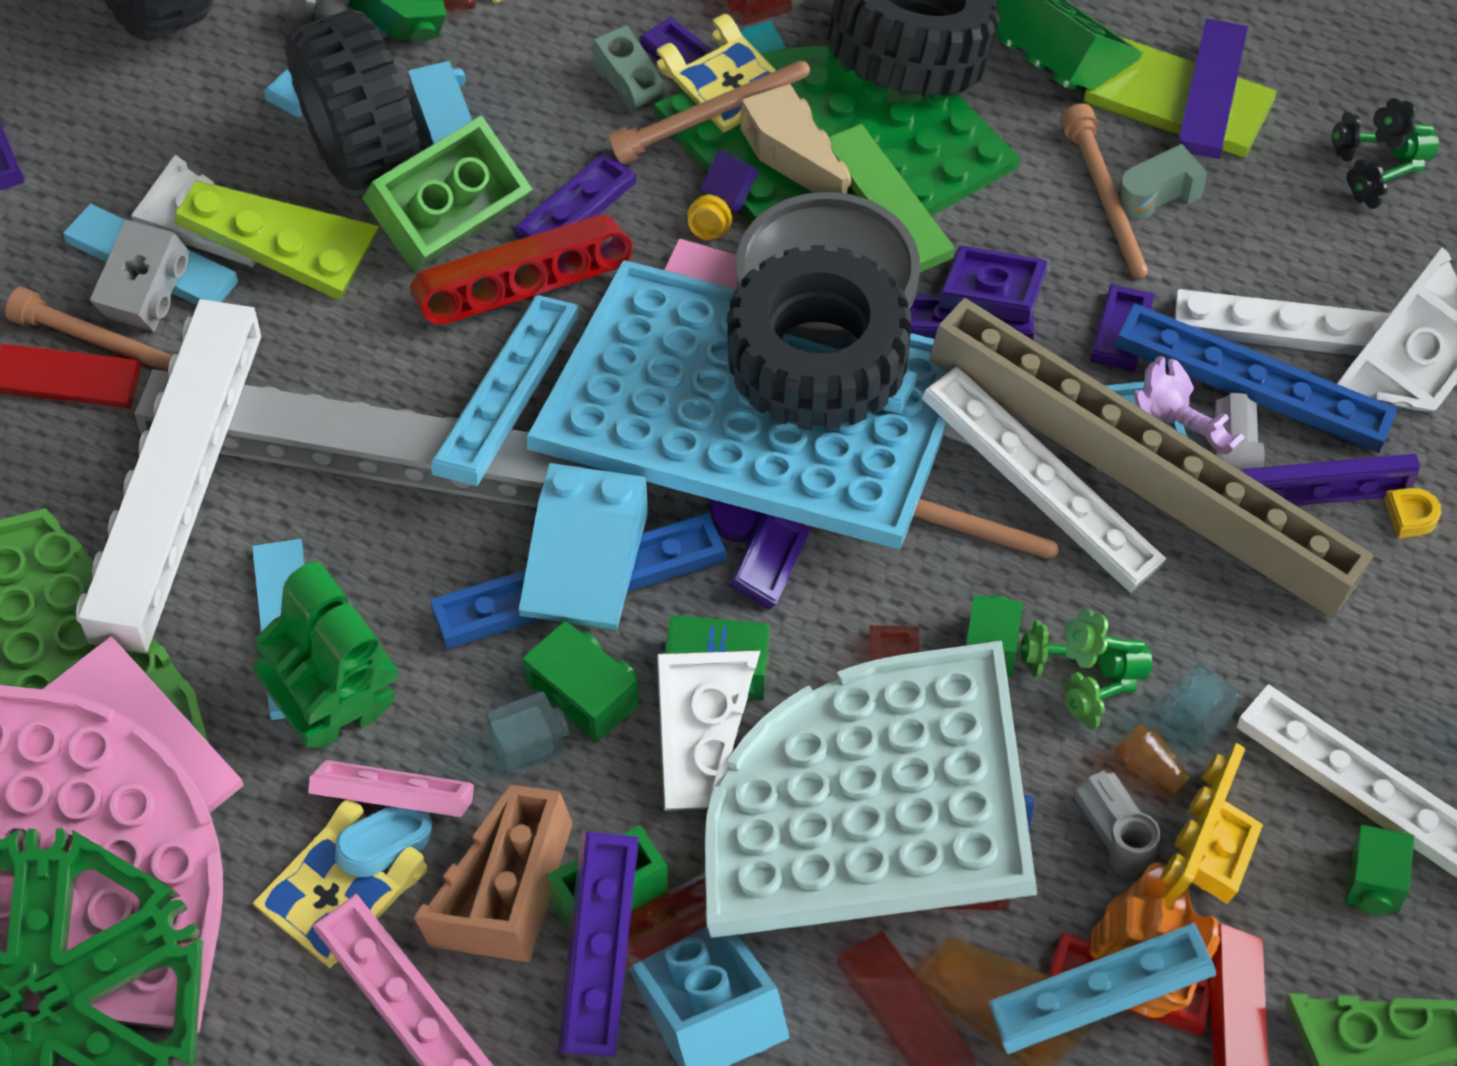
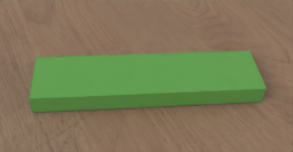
(879, 181)

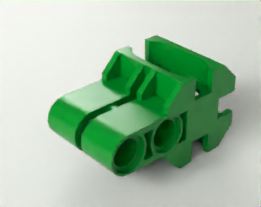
(322, 660)

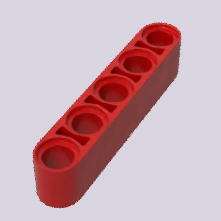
(502, 262)

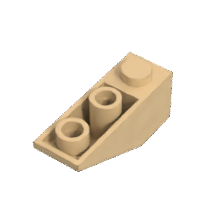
(788, 140)

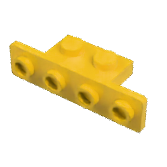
(1217, 840)

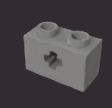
(140, 275)

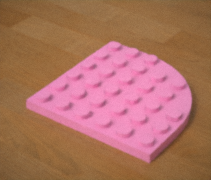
(119, 786)

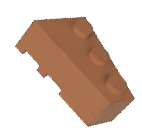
(500, 886)

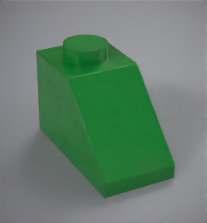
(404, 18)

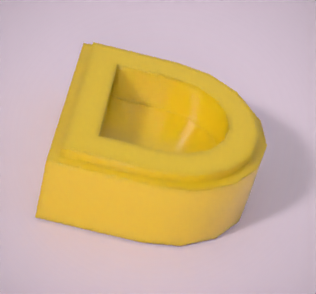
(1412, 511)

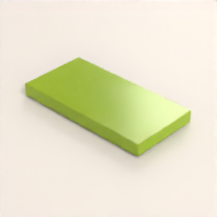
(1158, 92)

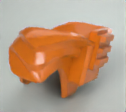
(1141, 917)

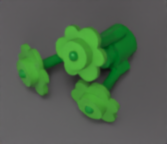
(1118, 659)

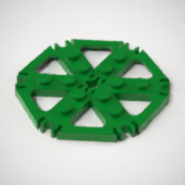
(41, 962)

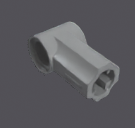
(1242, 419)
(1119, 823)

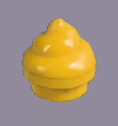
(709, 217)

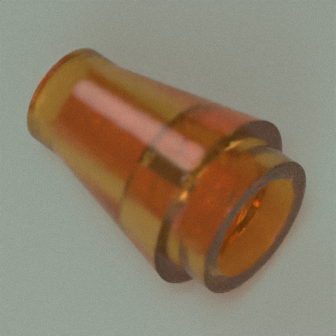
(1151, 759)

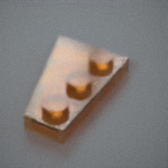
(970, 977)

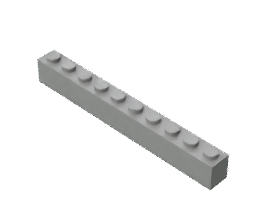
(363, 442)

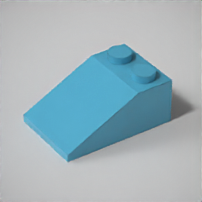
(584, 546)
(711, 1000)

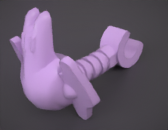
(1168, 401)

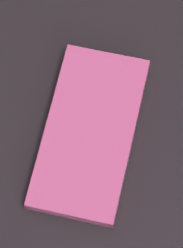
(119, 683)

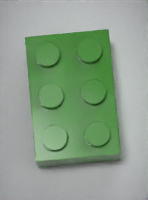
(447, 193)

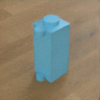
(438, 100)

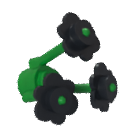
(1396, 128)

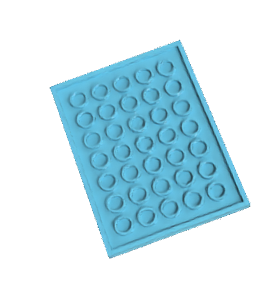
(659, 403)

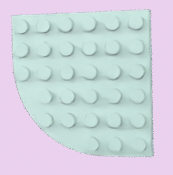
(873, 798)

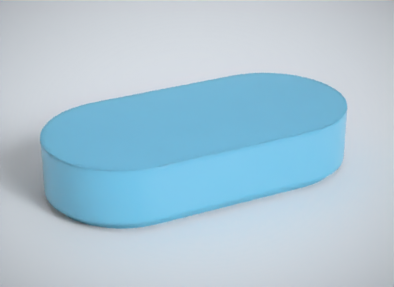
(380, 839)

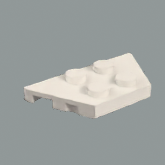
(1415, 348)

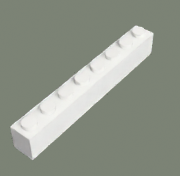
(170, 477)

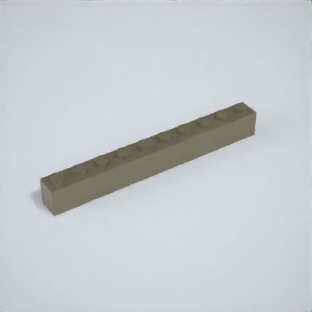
(1152, 458)

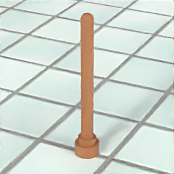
(1080, 127)
(630, 142)
(28, 308)
(986, 529)

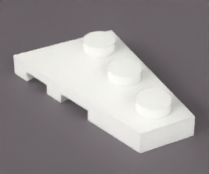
(165, 198)
(699, 721)

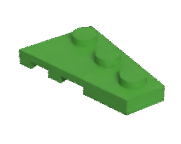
(1375, 1032)

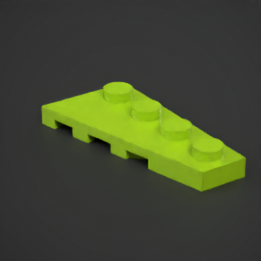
(288, 238)

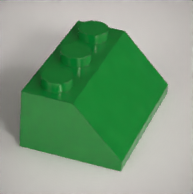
(1065, 41)

